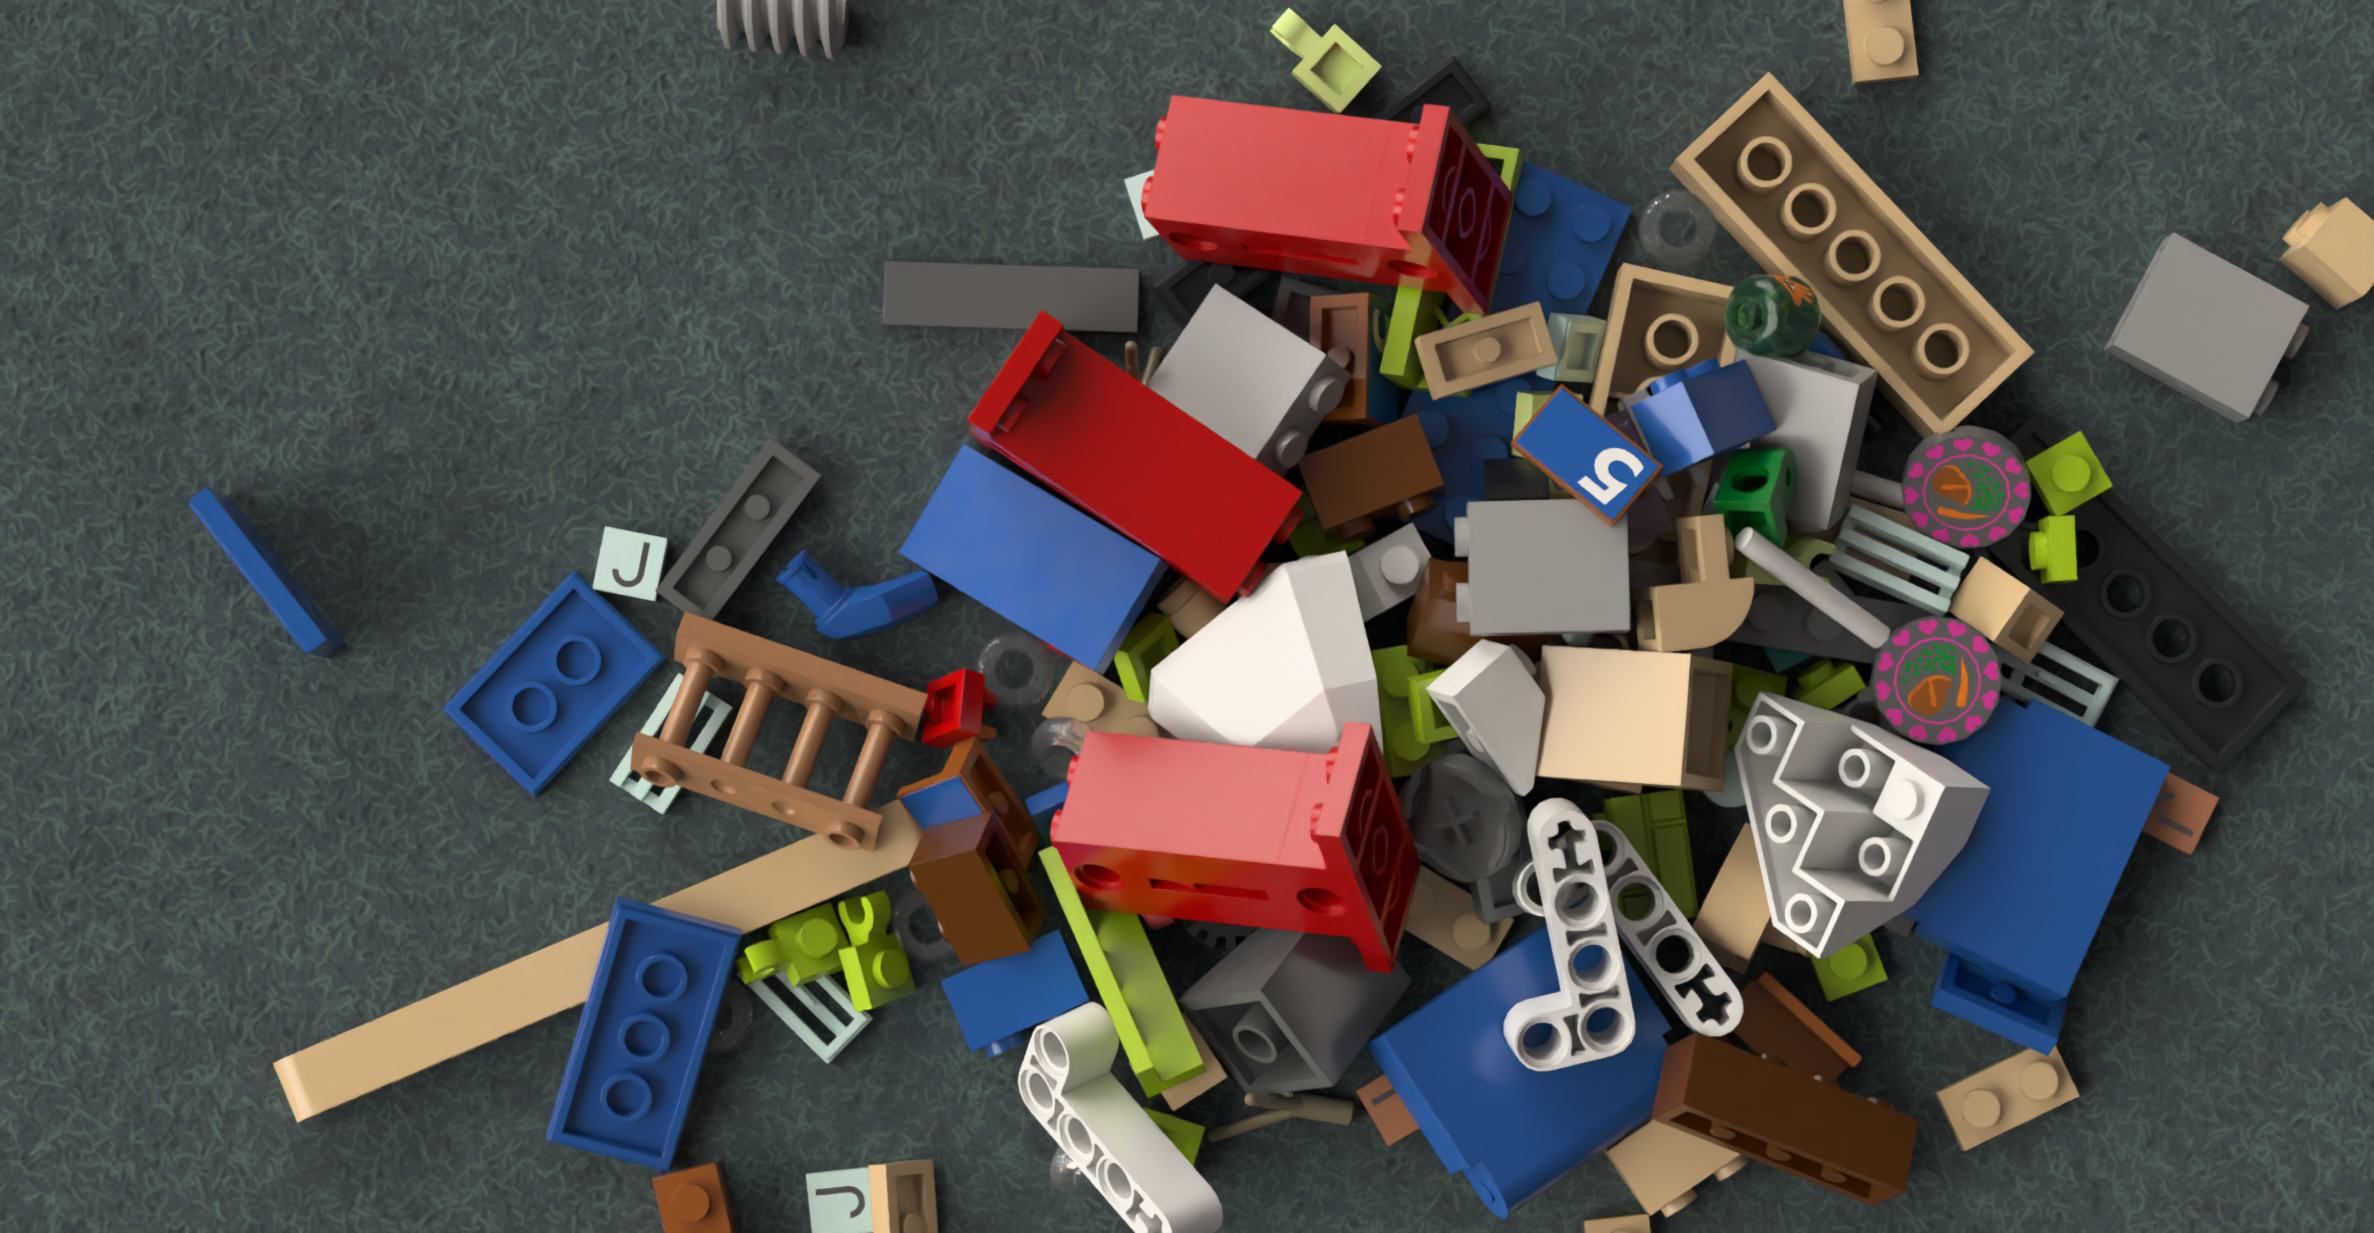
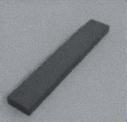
(1192, 280)

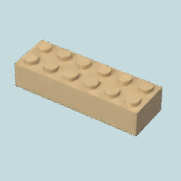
(1875, 275)

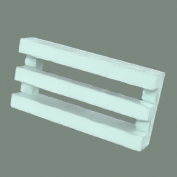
(1907, 539)
(2094, 703)
(641, 789)
(843, 1033)

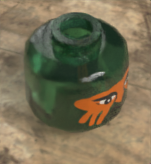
(1775, 315)

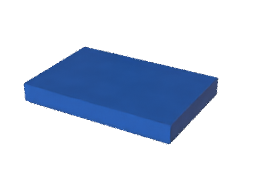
(266, 573)
(554, 684)

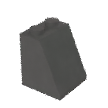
(1291, 1008)

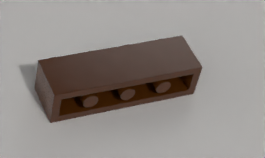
(1785, 1118)

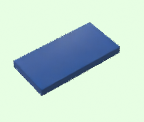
(1033, 559)
(643, 1034)

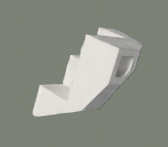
(1275, 666)
(1846, 819)

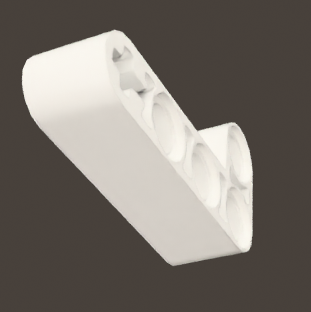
(1648, 931)
(1569, 932)
(1106, 1131)

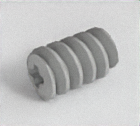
(784, 21)

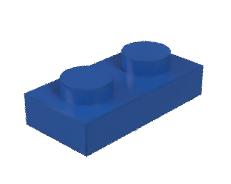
(1997, 1004)

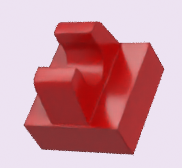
(956, 709)

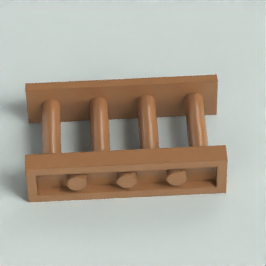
(769, 673)

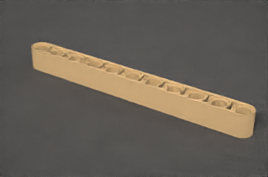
(562, 973)

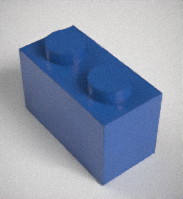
(1702, 414)
(1015, 993)

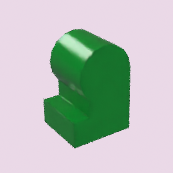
(1758, 492)

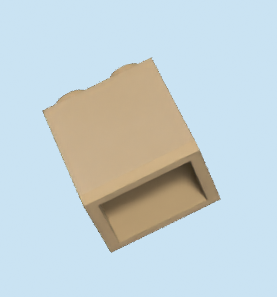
(1633, 717)

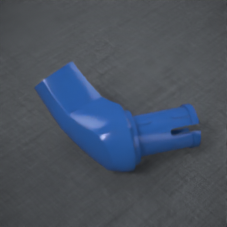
(861, 609)

